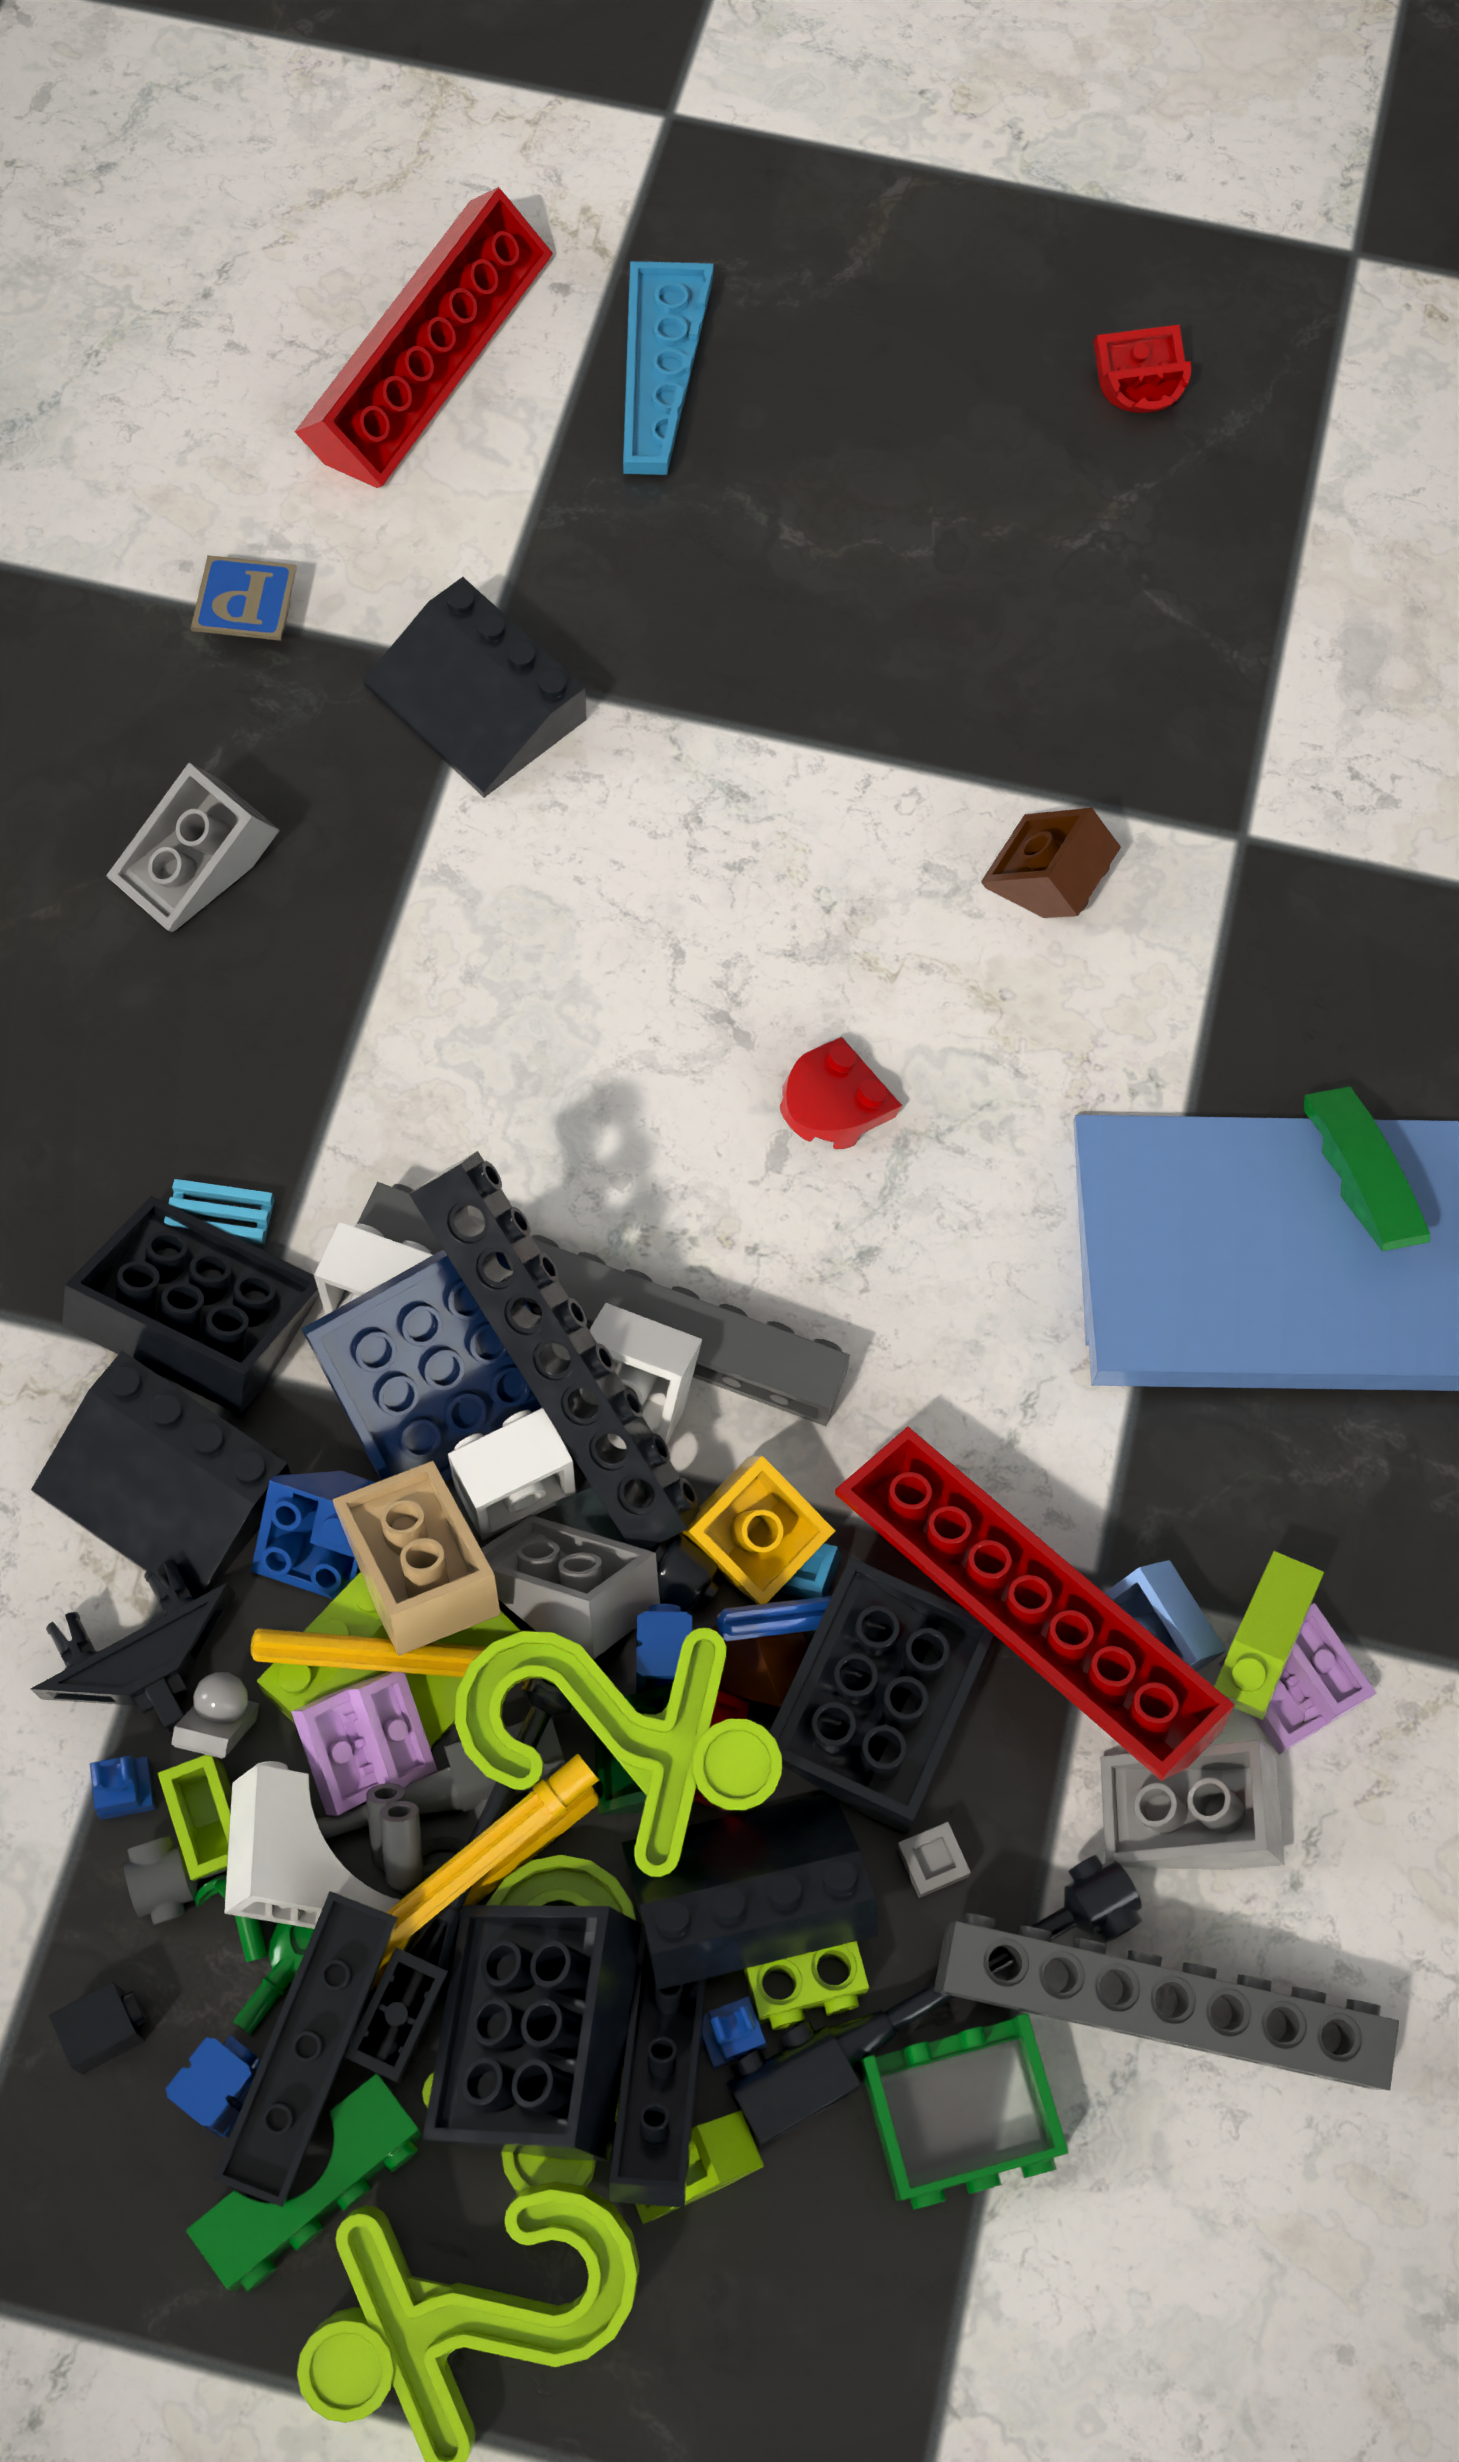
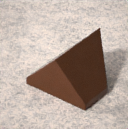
(762, 1666)

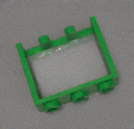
(964, 2111)

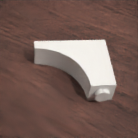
(278, 1855)

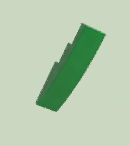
(1368, 1169)

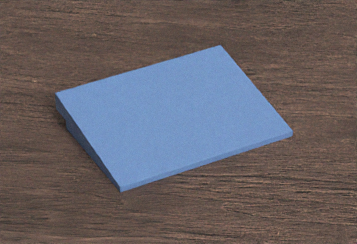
(1240, 1265)

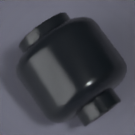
(685, 1573)

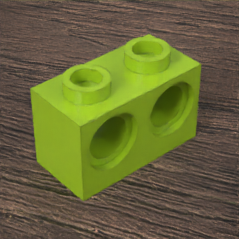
(809, 1989)

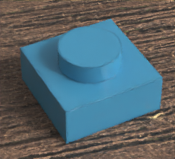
(816, 1575)

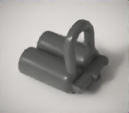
(397, 1839)

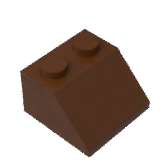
(1053, 862)

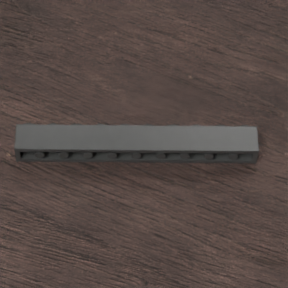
(735, 1350)

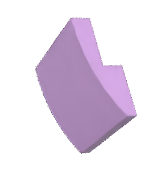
(1315, 1687)
(363, 1740)

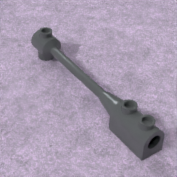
(161, 1881)

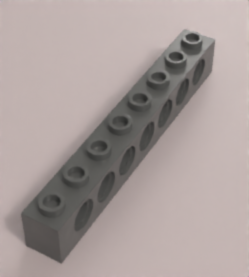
(1361, 2059)

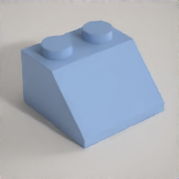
(1169, 1612)

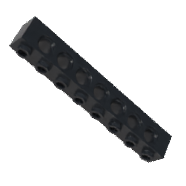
(556, 1383)

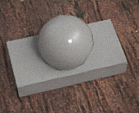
(218, 1716)

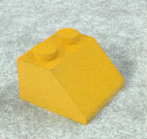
(758, 1529)

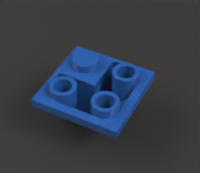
(302, 1533)

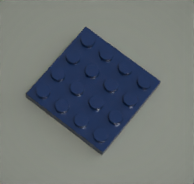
(418, 1367)

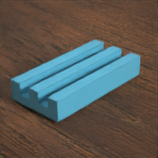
(229, 1195)

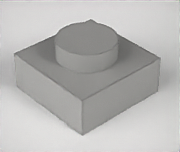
(933, 1859)

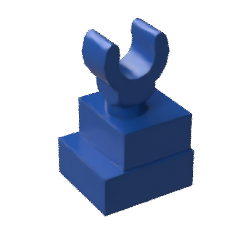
(122, 1786)
(731, 2033)

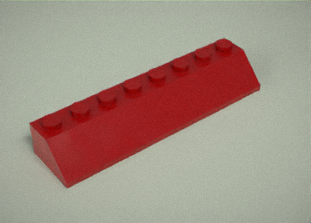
(425, 341)
(1038, 1605)

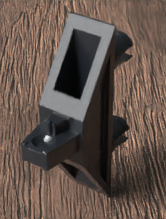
(146, 1665)

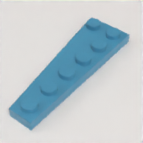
(662, 342)

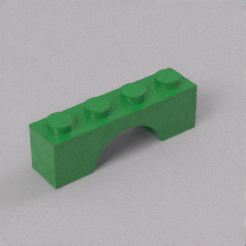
(246, 2235)

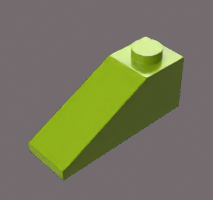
(1268, 1634)

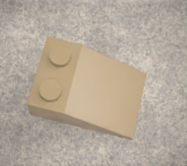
(418, 1557)

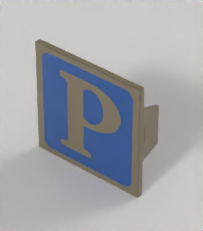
(244, 598)

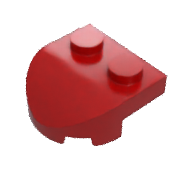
(1142, 368)
(835, 1096)

